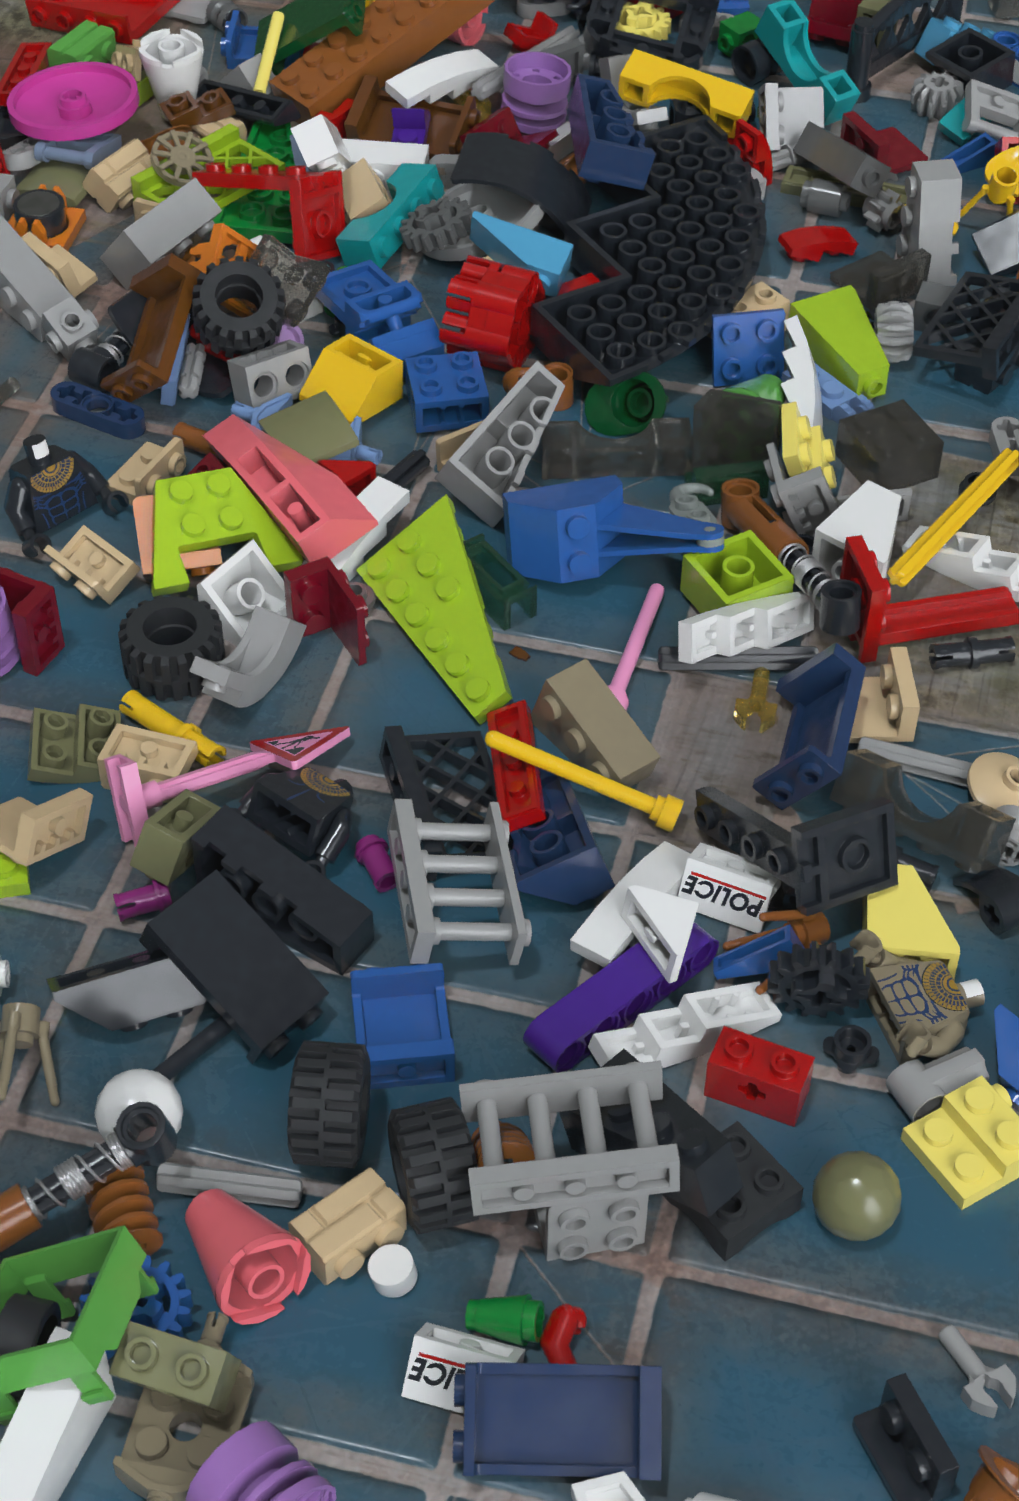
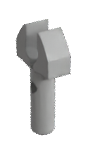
(978, 1375)

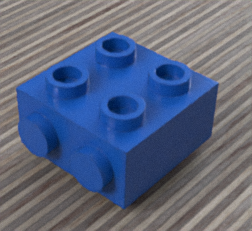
(446, 391)

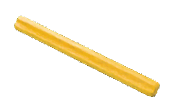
(953, 518)

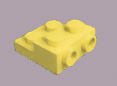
(805, 445)
(969, 1141)

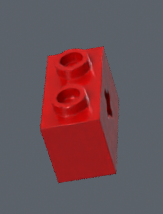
(758, 1076)

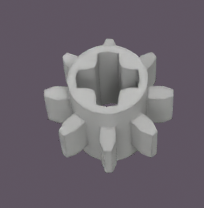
(883, 210)

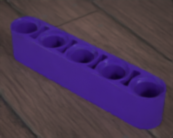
(611, 1001)

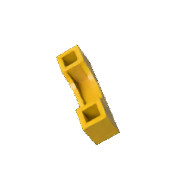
(654, 79)

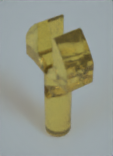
(756, 702)

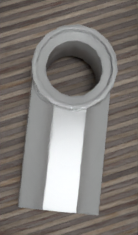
(923, 1087)

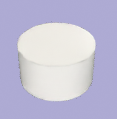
(392, 1270)

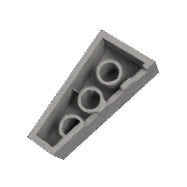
(26, 282)

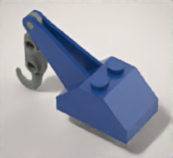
(587, 528)

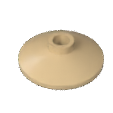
(994, 779)

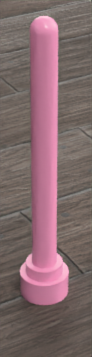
(635, 643)

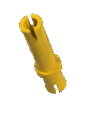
(161, 721)

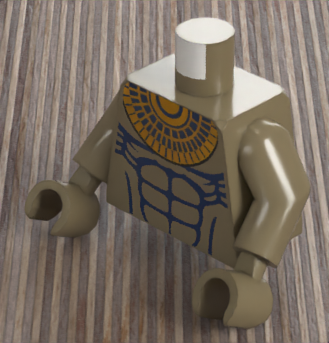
(916, 1001)

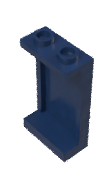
(819, 728)
(559, 1419)

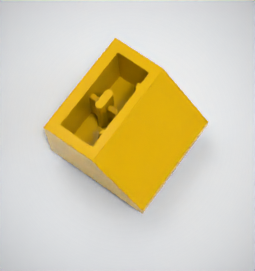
(356, 377)

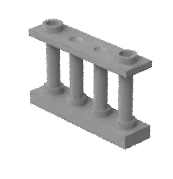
(419, 897)
(576, 1178)

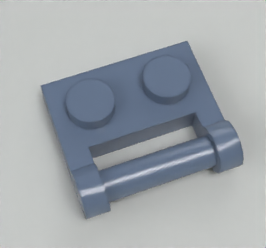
(81, 152)

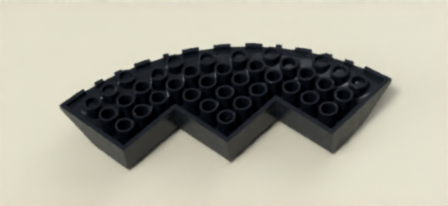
(661, 259)

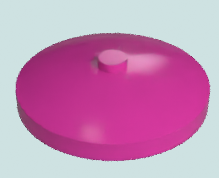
(73, 101)

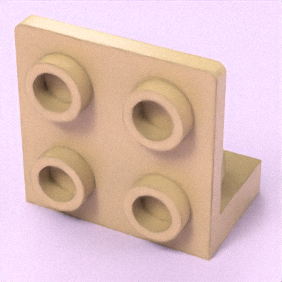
(888, 703)
(40, 831)

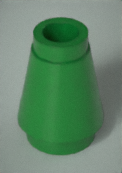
(507, 1318)

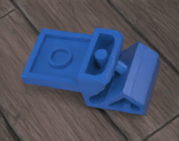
(380, 311)

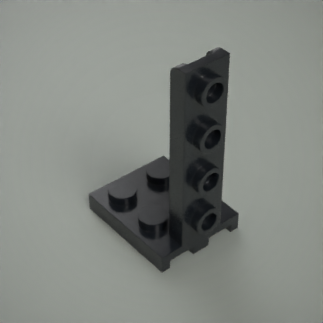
(822, 858)

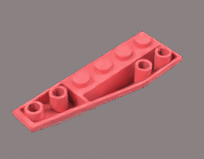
(297, 493)

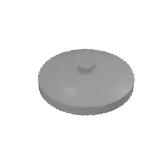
(492, 202)

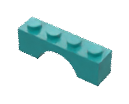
(785, 35)
(379, 234)

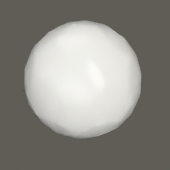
(135, 1087)

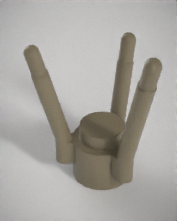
(18, 1030)

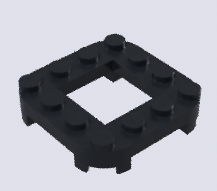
(691, 45)

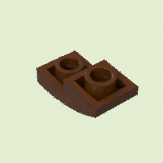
(210, 107)

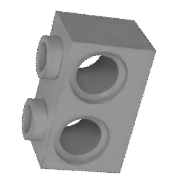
(271, 367)

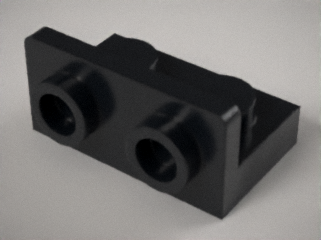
(907, 1445)

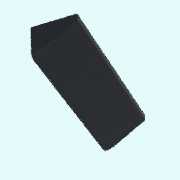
(254, 104)

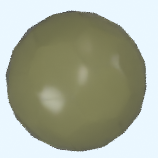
(856, 1196)

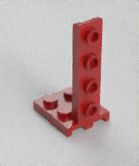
(314, 200)
(920, 617)

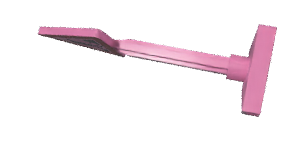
(134, 799)

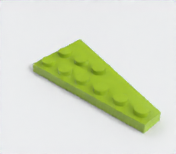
(438, 603)

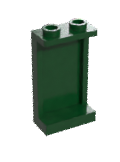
(307, 23)

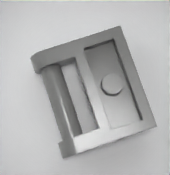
(992, 104)

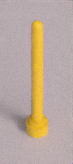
(661, 809)

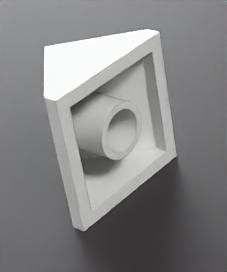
(239, 586)

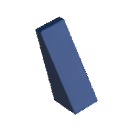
(974, 153)
(755, 955)

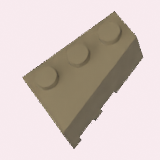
(592, 726)

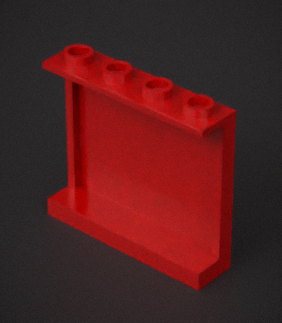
(126, 17)

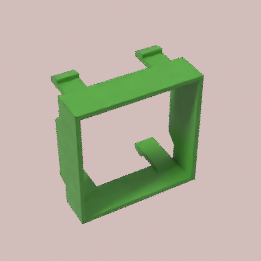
(100, 1323)

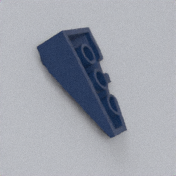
(559, 854)

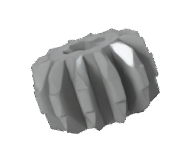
(935, 94)
(895, 330)

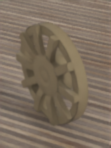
(181, 157)

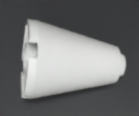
(172, 63)

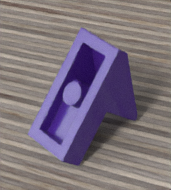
(410, 125)

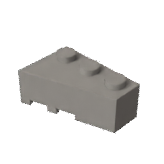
(930, 214)
(162, 231)

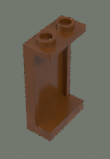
(372, 118)
(169, 296)

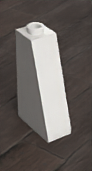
(49, 1436)

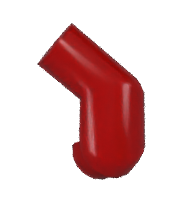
(560, 1328)

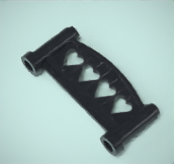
(867, 60)

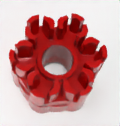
(496, 312)

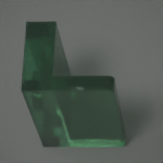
(717, 475)

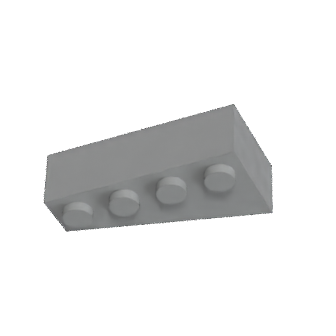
(502, 445)

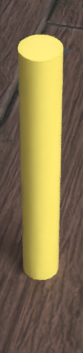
(269, 52)

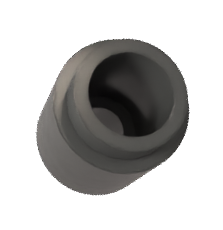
(825, 197)

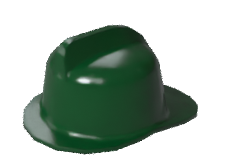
(625, 406)

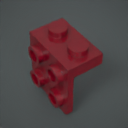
(832, 20)

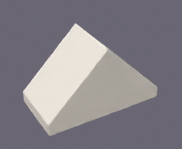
(660, 925)

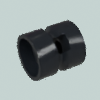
(753, 62)

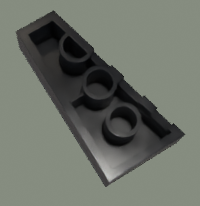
(705, 1155)

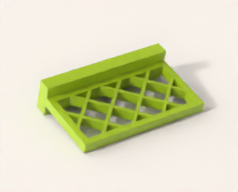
(225, 147)

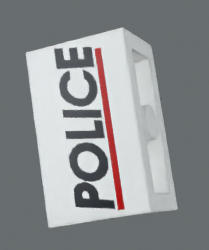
(728, 887)
(440, 1354)

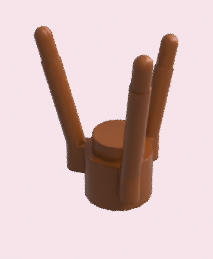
(806, 928)

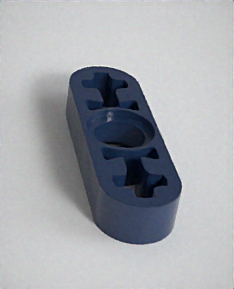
(119, 418)

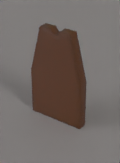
(520, 654)

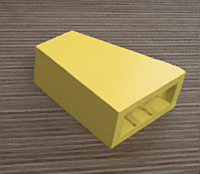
(910, 921)

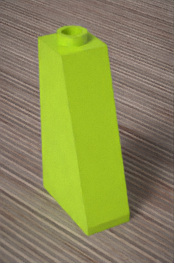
(844, 340)

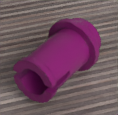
(373, 854)
(146, 899)

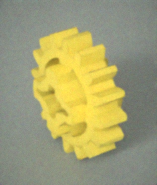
(645, 20)

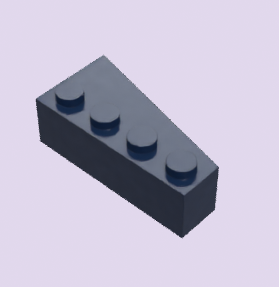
(605, 137)

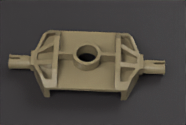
(155, 1461)

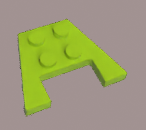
(207, 513)

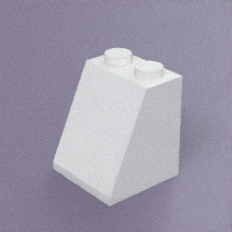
(867, 512)

